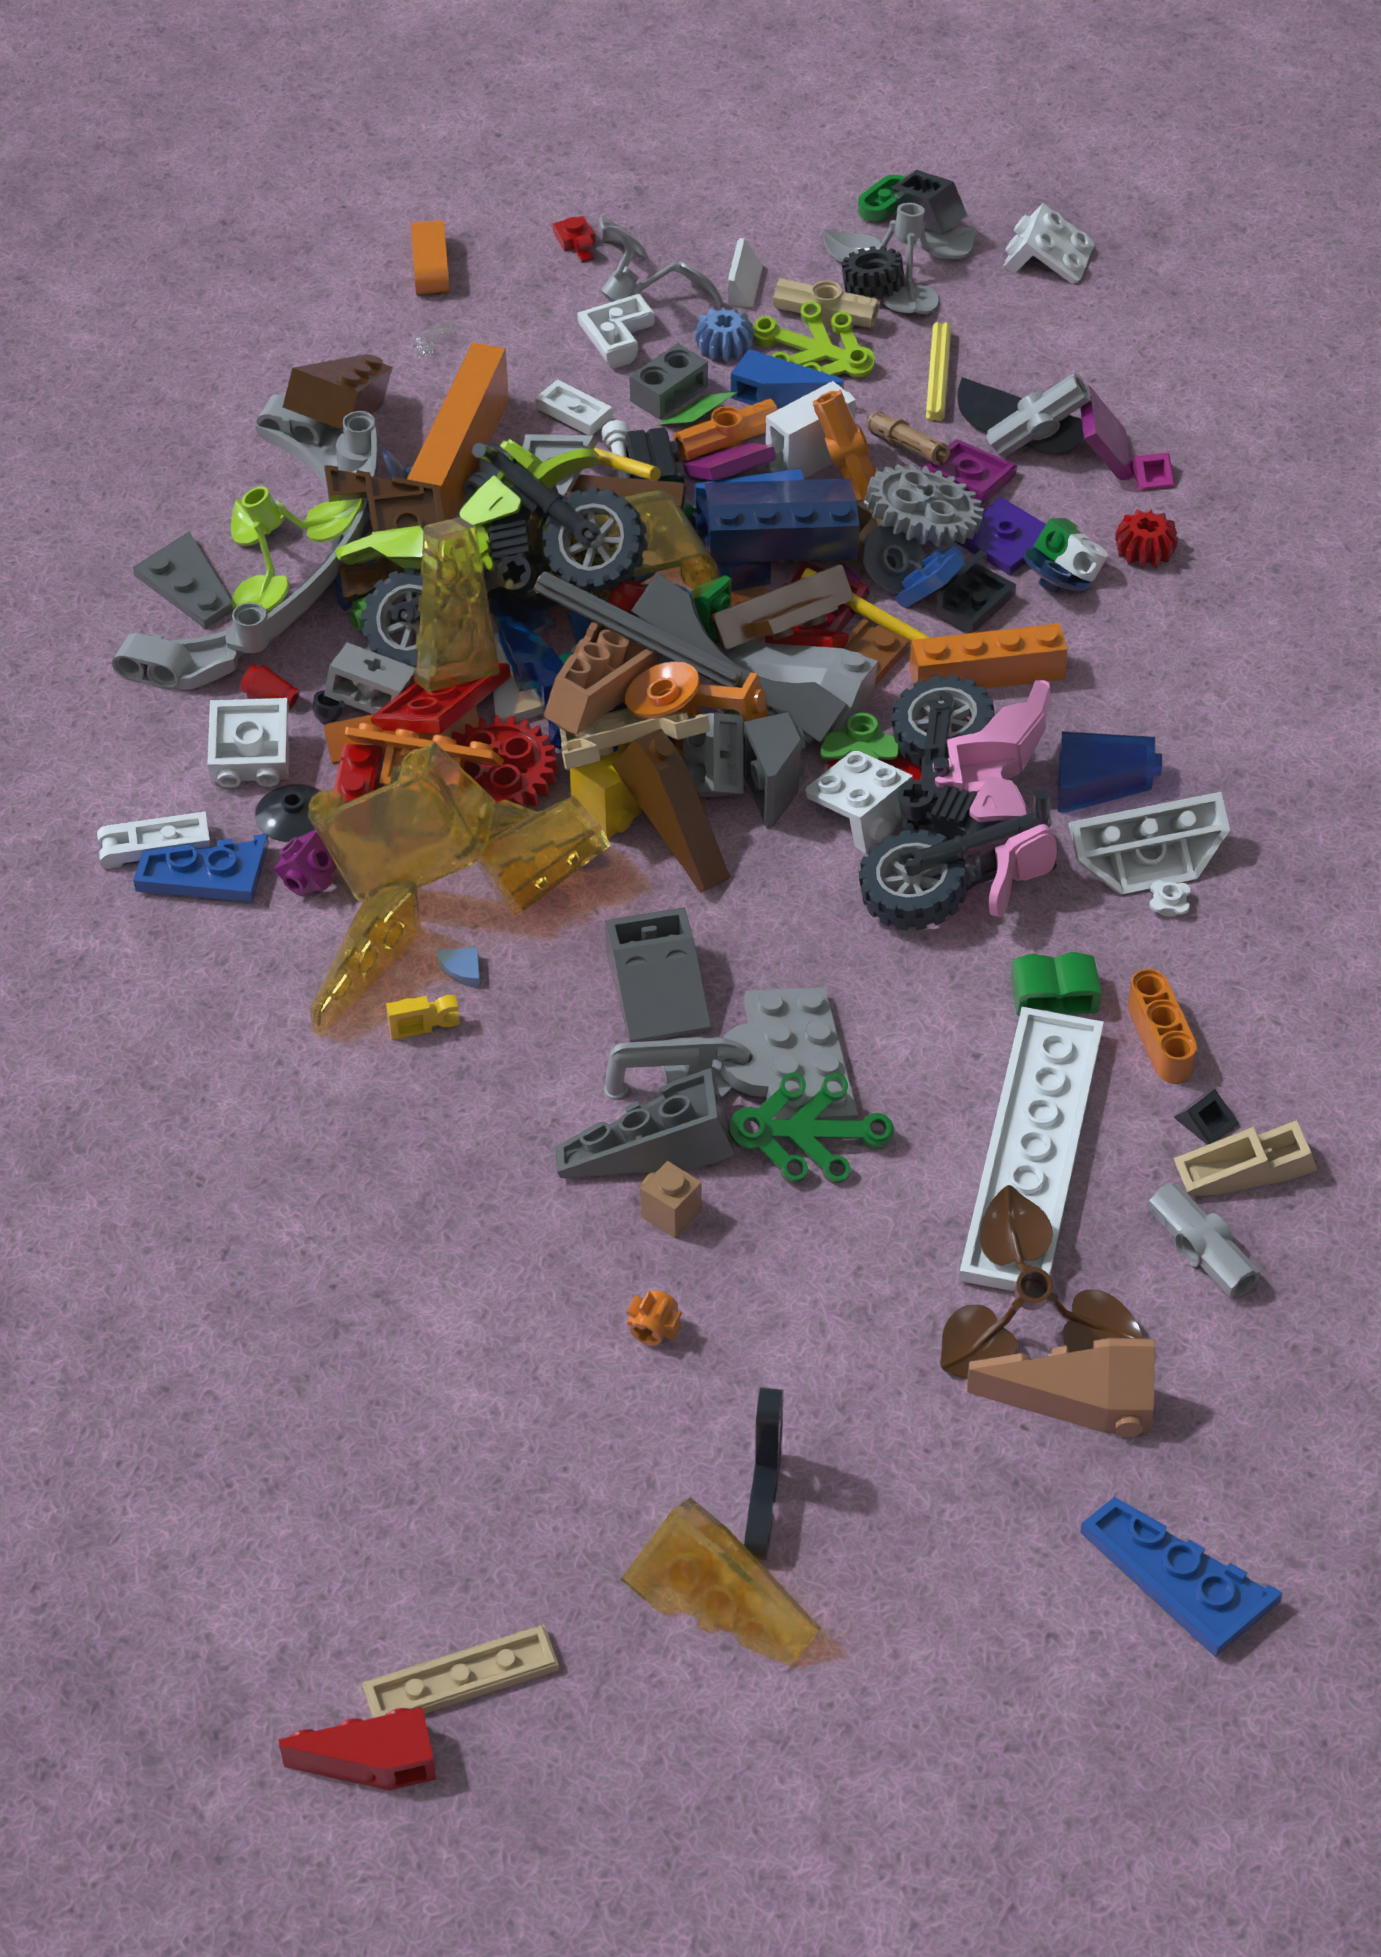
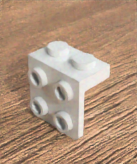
(1052, 242)
(863, 792)

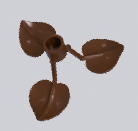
(1019, 1232)

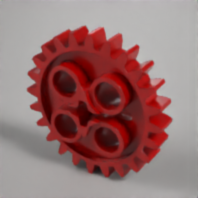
(527, 761)

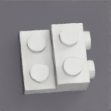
(248, 741)

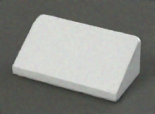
(743, 276)

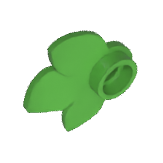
(860, 734)

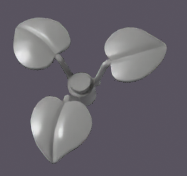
(910, 230)
(623, 280)

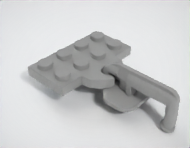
(783, 1035)

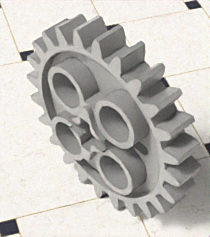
(924, 505)

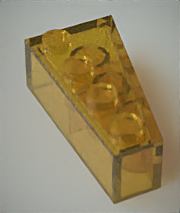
(455, 616)

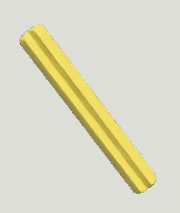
(938, 372)

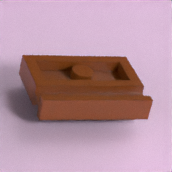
(878, 645)

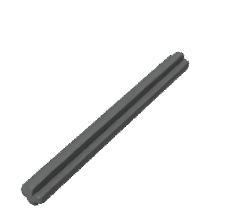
(637, 630)

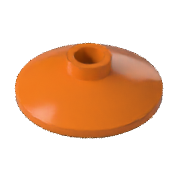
(662, 689)

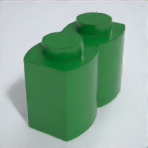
(1056, 984)

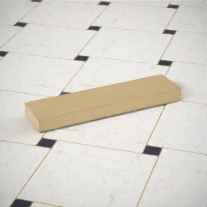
(464, 1674)

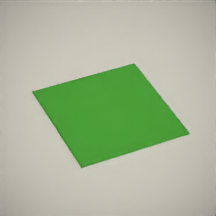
(697, 408)

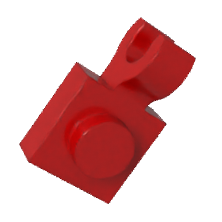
(577, 235)

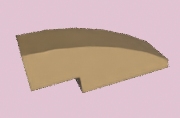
(1246, 1161)

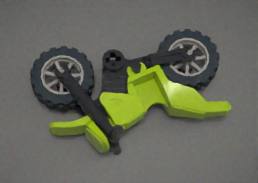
(506, 520)

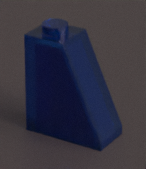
(1104, 768)

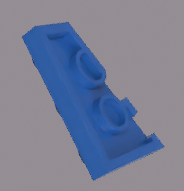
(210, 872)

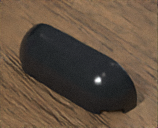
(987, 406)

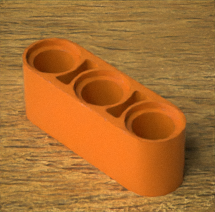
(430, 257)
(1161, 1026)

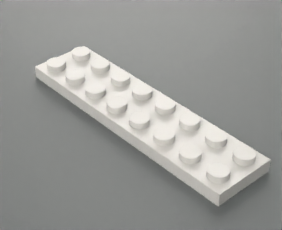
(1035, 1130)

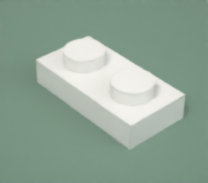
(573, 407)

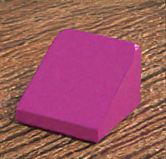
(1153, 471)

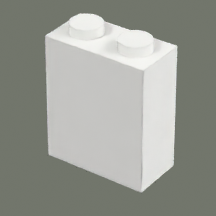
(799, 436)

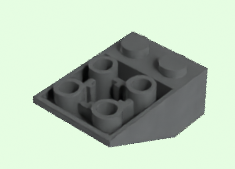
(657, 975)

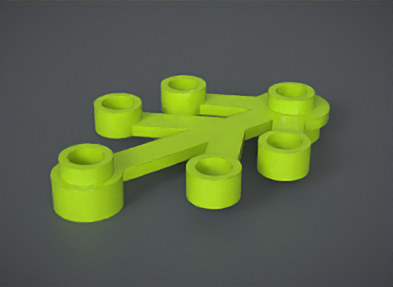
(819, 347)

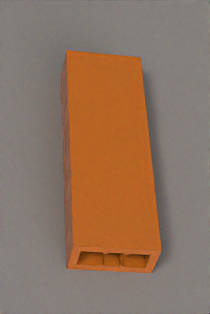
(465, 418)

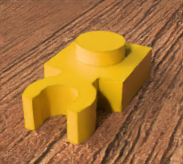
(417, 1016)

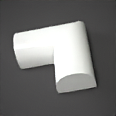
(611, 328)

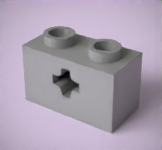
(366, 678)

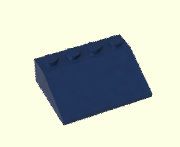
(782, 520)

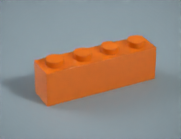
(993, 657)

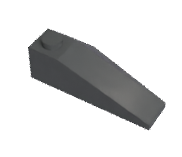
(679, 1127)

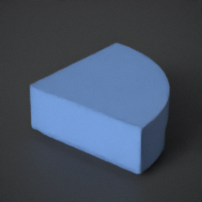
(461, 965)

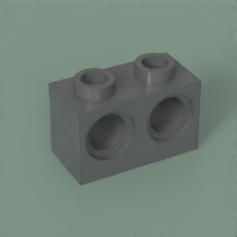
(668, 381)

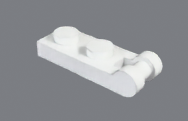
(150, 835)

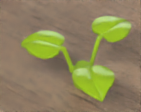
(259, 515)

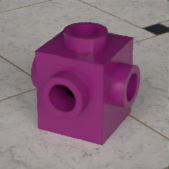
(306, 865)

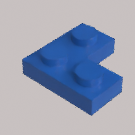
(937, 572)

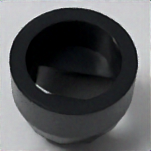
(326, 708)

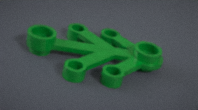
(804, 1129)

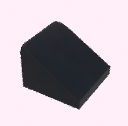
(1207, 1117)

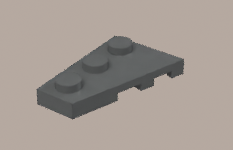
(186, 581)

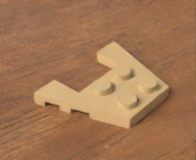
(621, 728)

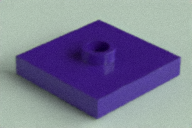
(1005, 535)

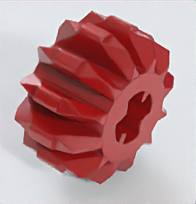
(1146, 538)

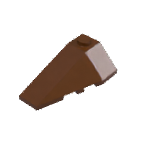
(671, 802)

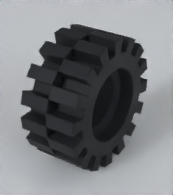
(873, 272)

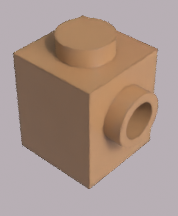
(670, 1199)

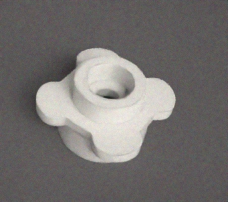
(1168, 905)

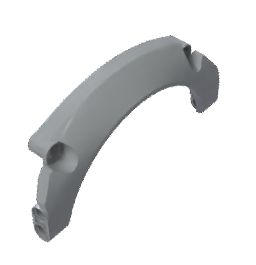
(203, 659)

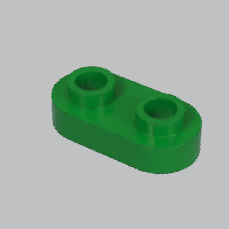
(879, 200)

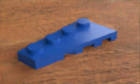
(1196, 1590)

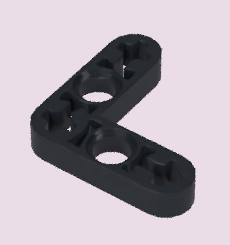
(766, 1471)

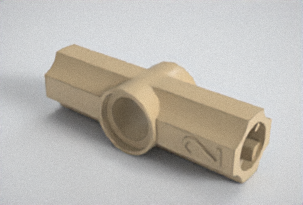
(792, 295)

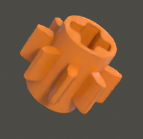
(654, 1317)

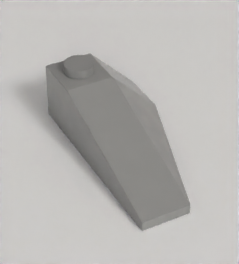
(838, 670)

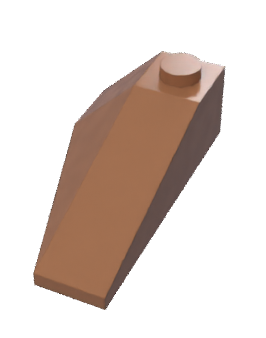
(1092, 1388)

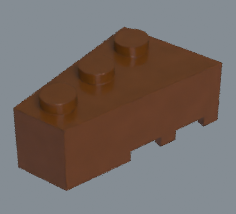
(337, 388)

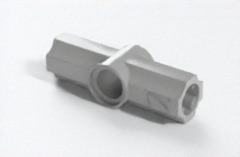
(1038, 415)
(1204, 1240)

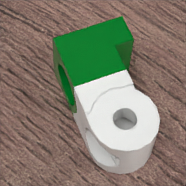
(1071, 548)

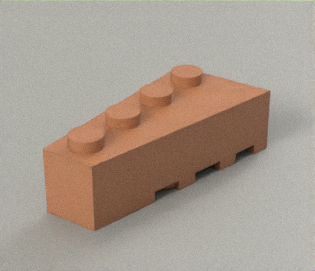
(596, 678)

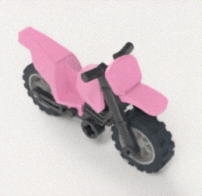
(962, 804)

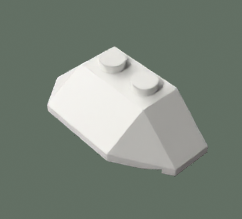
(1151, 842)

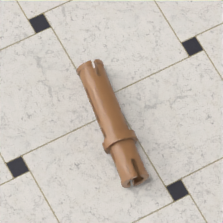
(899, 433)

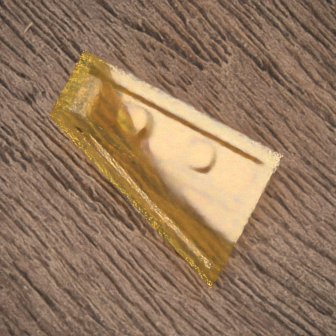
(540, 852)

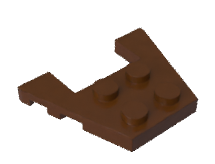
(391, 506)

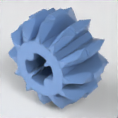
(724, 334)

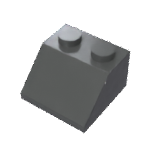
(772, 763)

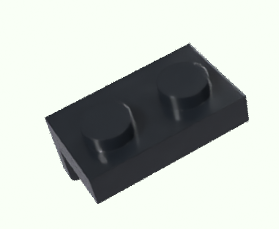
(973, 595)

